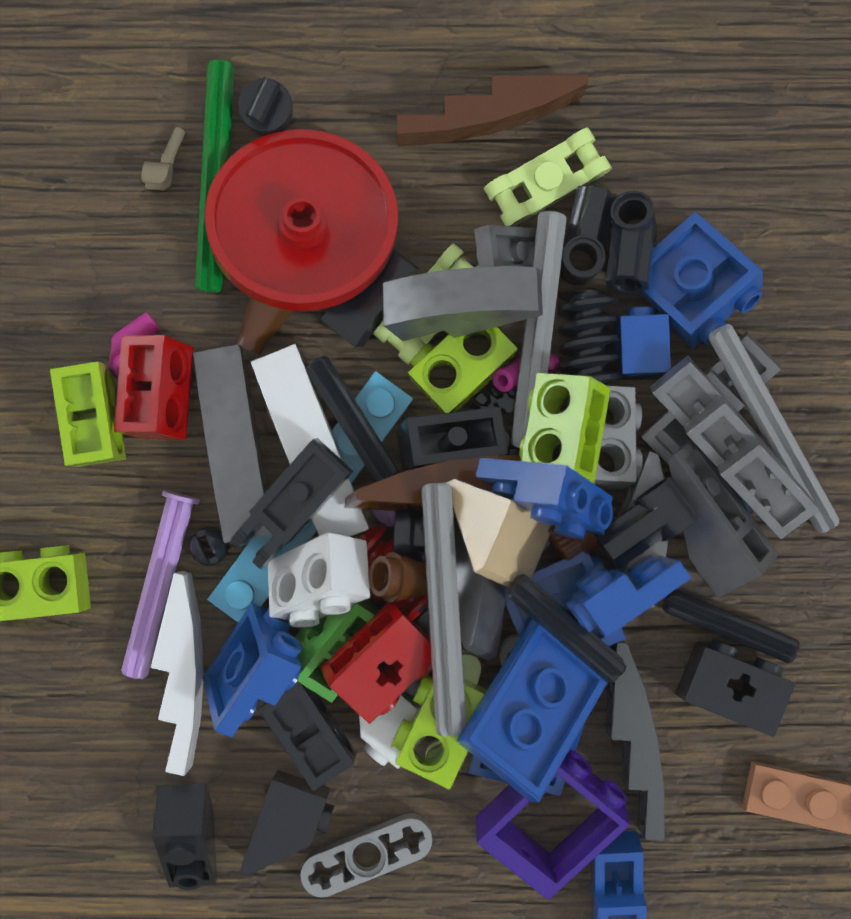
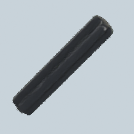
(351, 419)
(731, 626)
(566, 628)

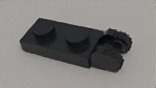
(294, 499)

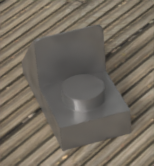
(504, 245)

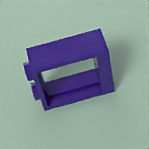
(528, 859)

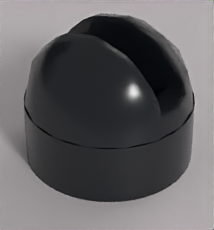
(216, 543)

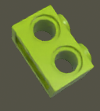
(471, 371)
(86, 414)
(576, 428)
(35, 593)
(446, 765)

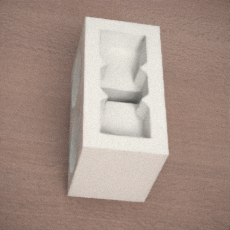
(318, 579)

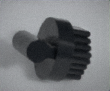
(265, 106)

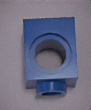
(642, 343)

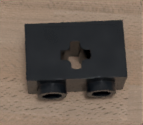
(757, 705)

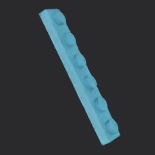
(245, 582)

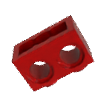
(153, 387)

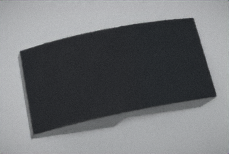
(361, 314)

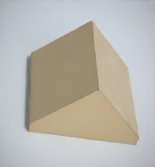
(498, 533)

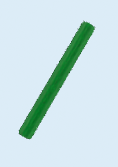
(215, 153)

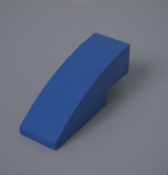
(619, 880)

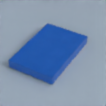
(532, 712)

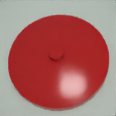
(301, 219)

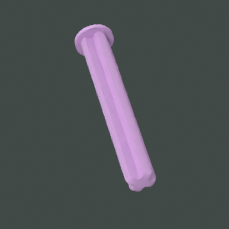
(157, 584)

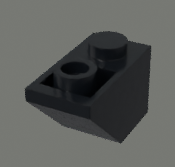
(185, 835)

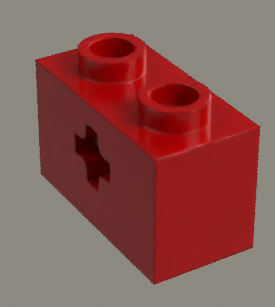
(356, 668)

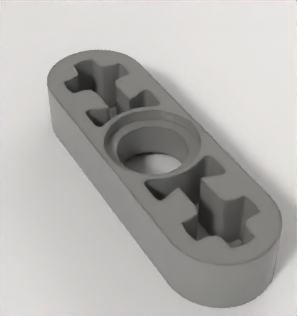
(329, 855)

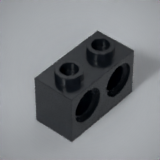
(309, 735)

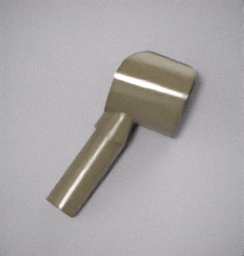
(160, 174)

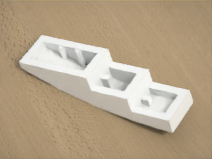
(300, 420)
(181, 654)

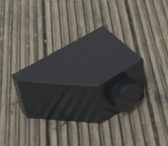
(451, 437)
(286, 821)

